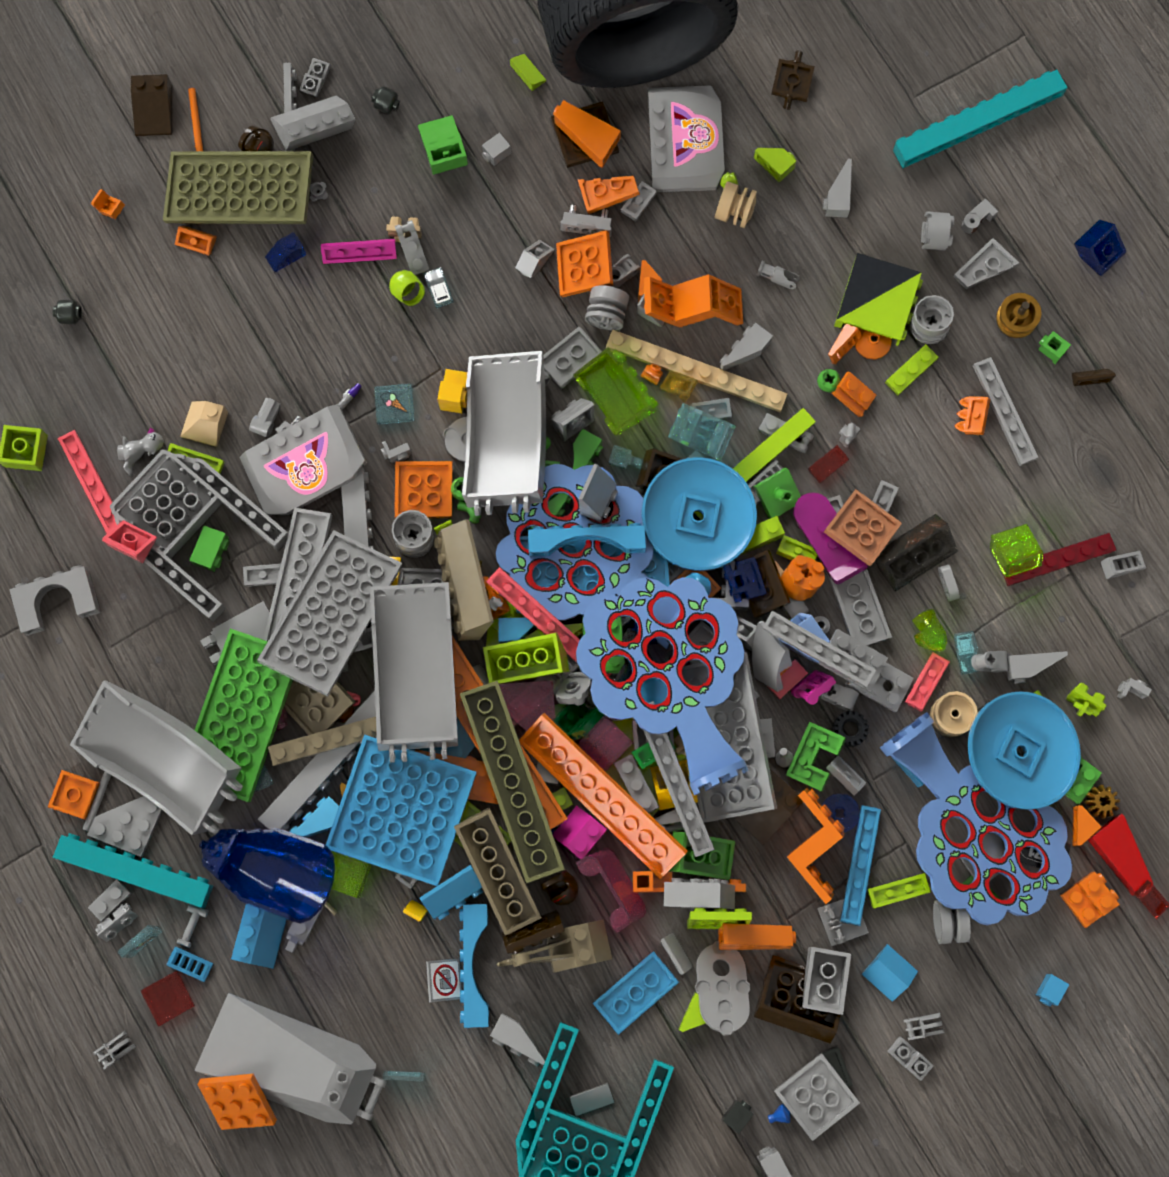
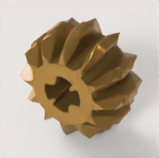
(1102, 810)

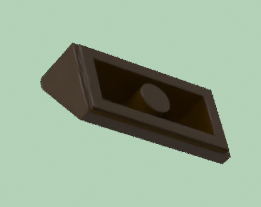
(1092, 377)

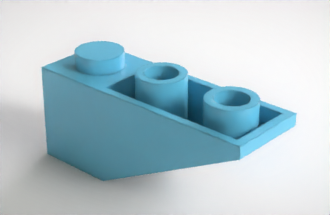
(318, 821)

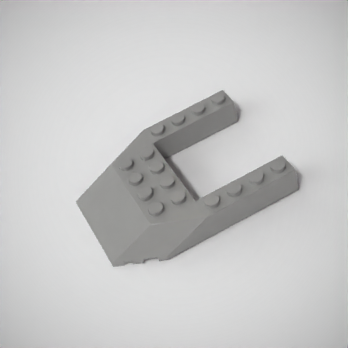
(172, 502)

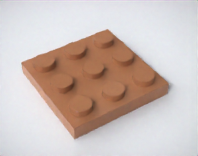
(862, 527)

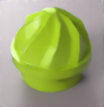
(730, 177)

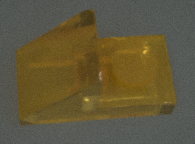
(679, 385)

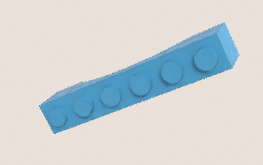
(546, 541)
(475, 1007)

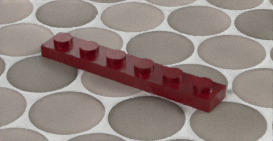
(1067, 557)

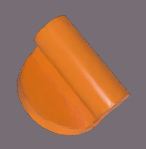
(652, 373)

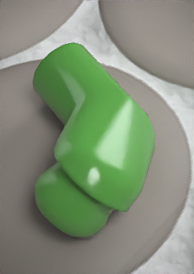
(463, 507)

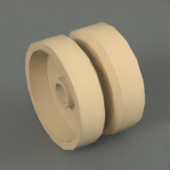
(942, 715)

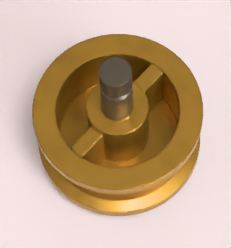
(1018, 315)

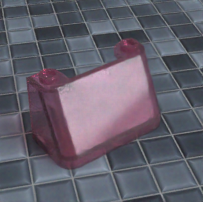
(608, 865)

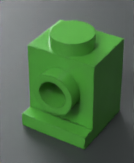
(1058, 343)

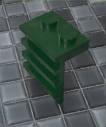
(577, 720)

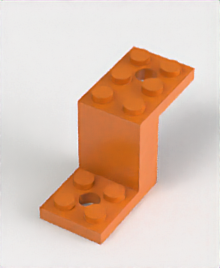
(693, 301)
(816, 845)

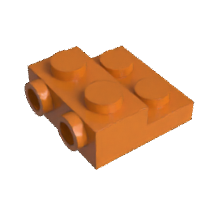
(1090, 899)

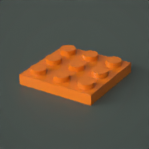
(584, 263)
(424, 487)
(237, 1101)

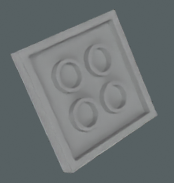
(816, 1096)

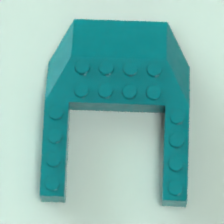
(567, 1146)

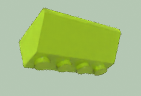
(526, 659)

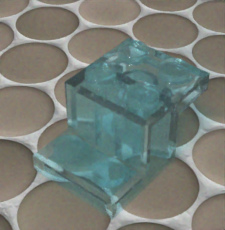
(701, 431)

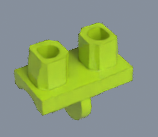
(1085, 702)

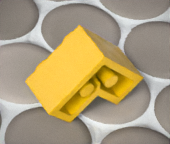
(453, 391)

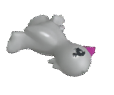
(133, 450)

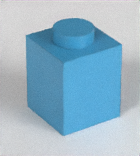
(1051, 990)

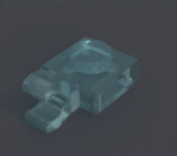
(622, 457)

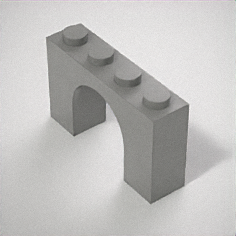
(28, 597)

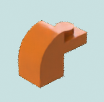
(648, 882)

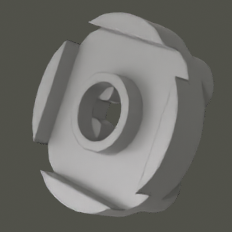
(572, 689)

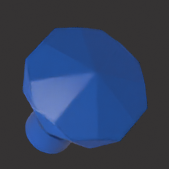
(780, 1115)

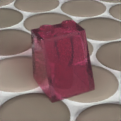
(605, 743)

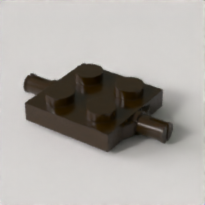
(792, 80)

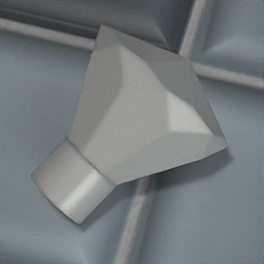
(784, 758)

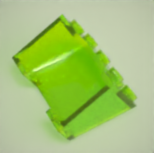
(616, 390)

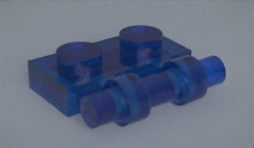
(750, 578)

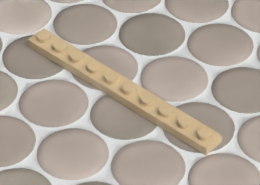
(698, 370)

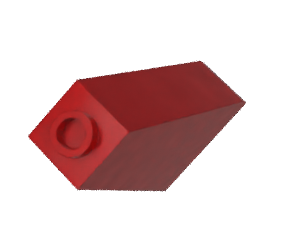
(1120, 852)

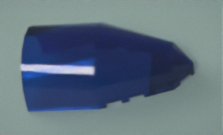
(272, 870)

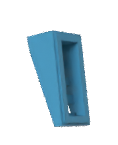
(177, 950)

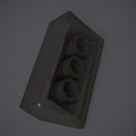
(916, 552)

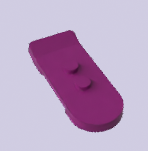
(813, 515)

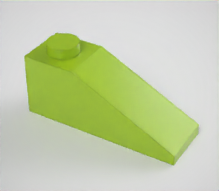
(765, 533)

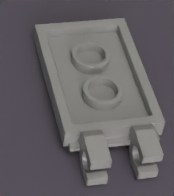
(250, 622)

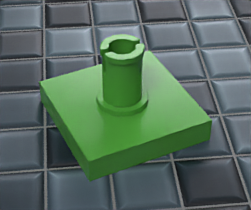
(777, 493)

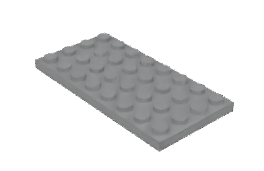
(328, 613)
(741, 728)

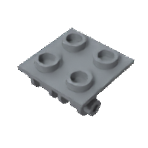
(836, 930)

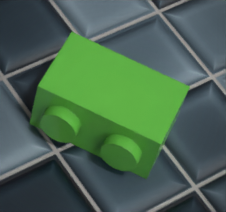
(209, 549)

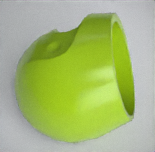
(403, 283)

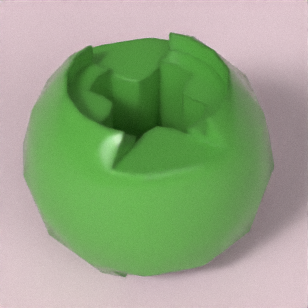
(830, 374)
(456, 493)

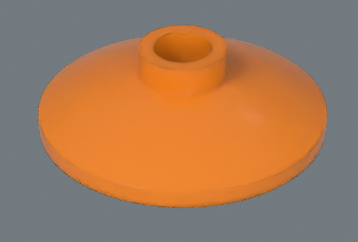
(871, 349)

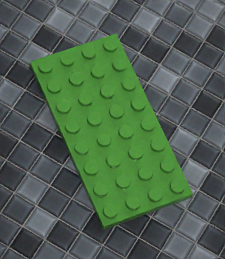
(243, 707)

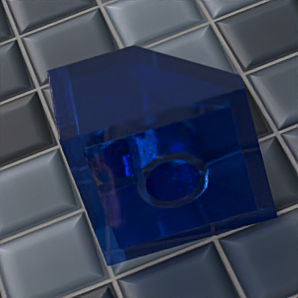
(1100, 246)

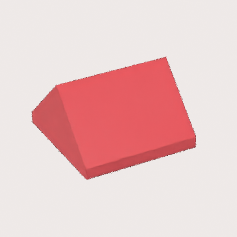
(130, 541)

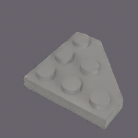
(128, 825)

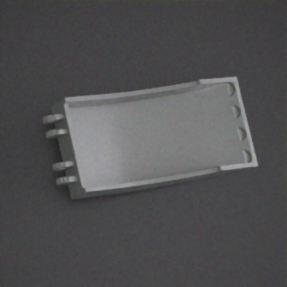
(505, 431)
(413, 668)
(157, 757)

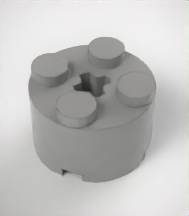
(936, 231)

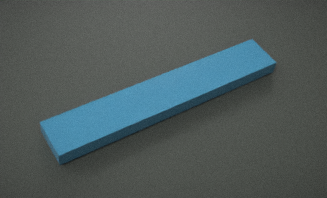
(860, 865)

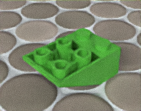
(443, 144)

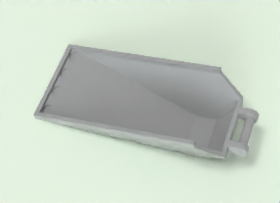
(291, 1061)

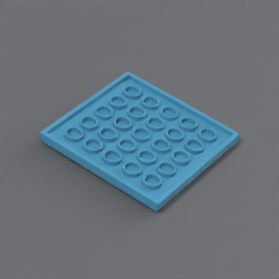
(401, 811)

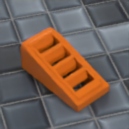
(846, 340)

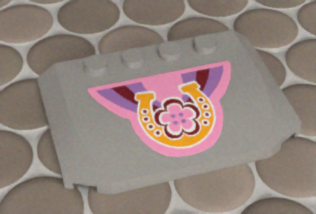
(685, 138)
(303, 462)

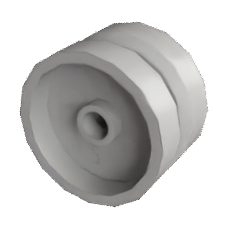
(951, 924)

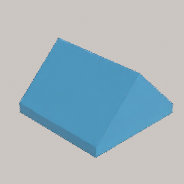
(890, 973)

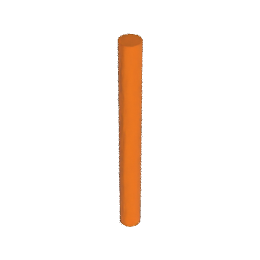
(195, 119)

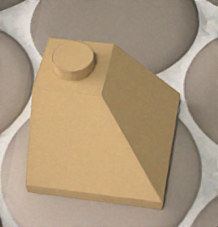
(204, 422)

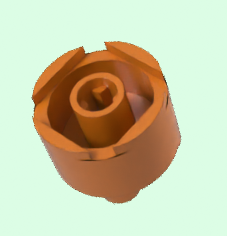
(803, 578)

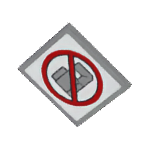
(443, 980)

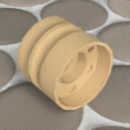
(736, 204)

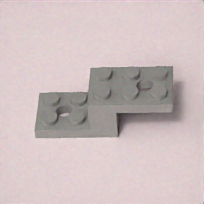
(884, 671)

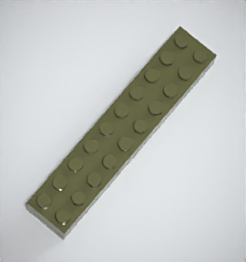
(512, 782)

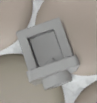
(397, 454)
(1134, 686)

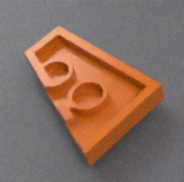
(607, 192)

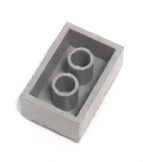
(699, 894)

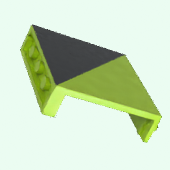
(879, 297)

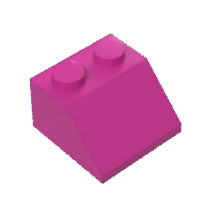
(579, 832)

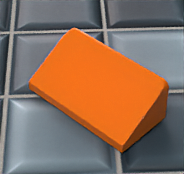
(195, 240)

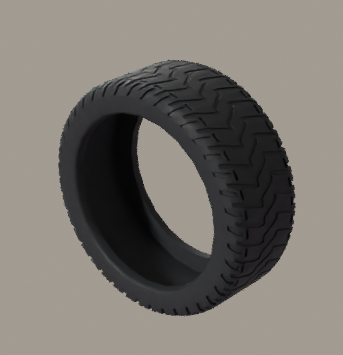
(608, 48)

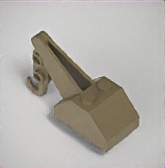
(573, 948)

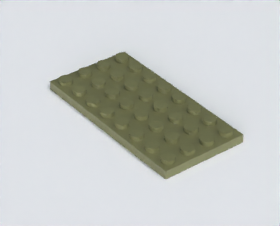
(238, 187)

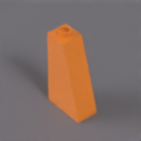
(588, 132)
(755, 937)

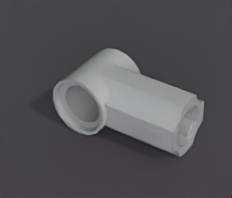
(264, 421)

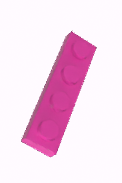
(358, 251)

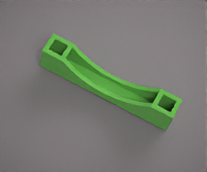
(585, 449)

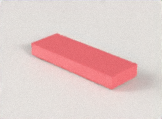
(927, 681)

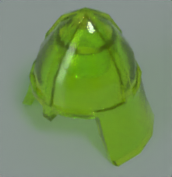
(931, 634)

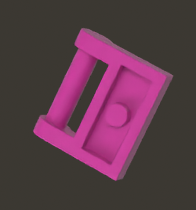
(818, 684)

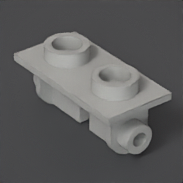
(110, 928)

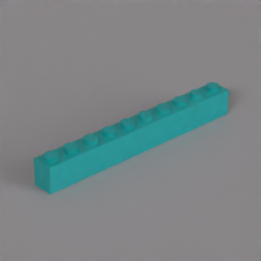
(979, 118)

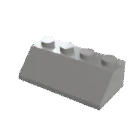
(313, 122)

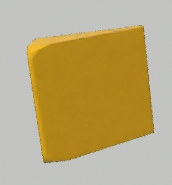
(415, 910)

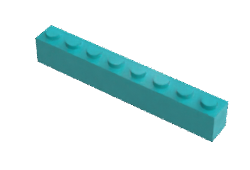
(133, 871)

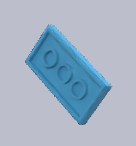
(635, 992)

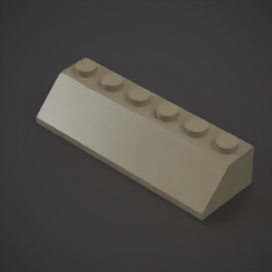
(466, 585)
(497, 871)

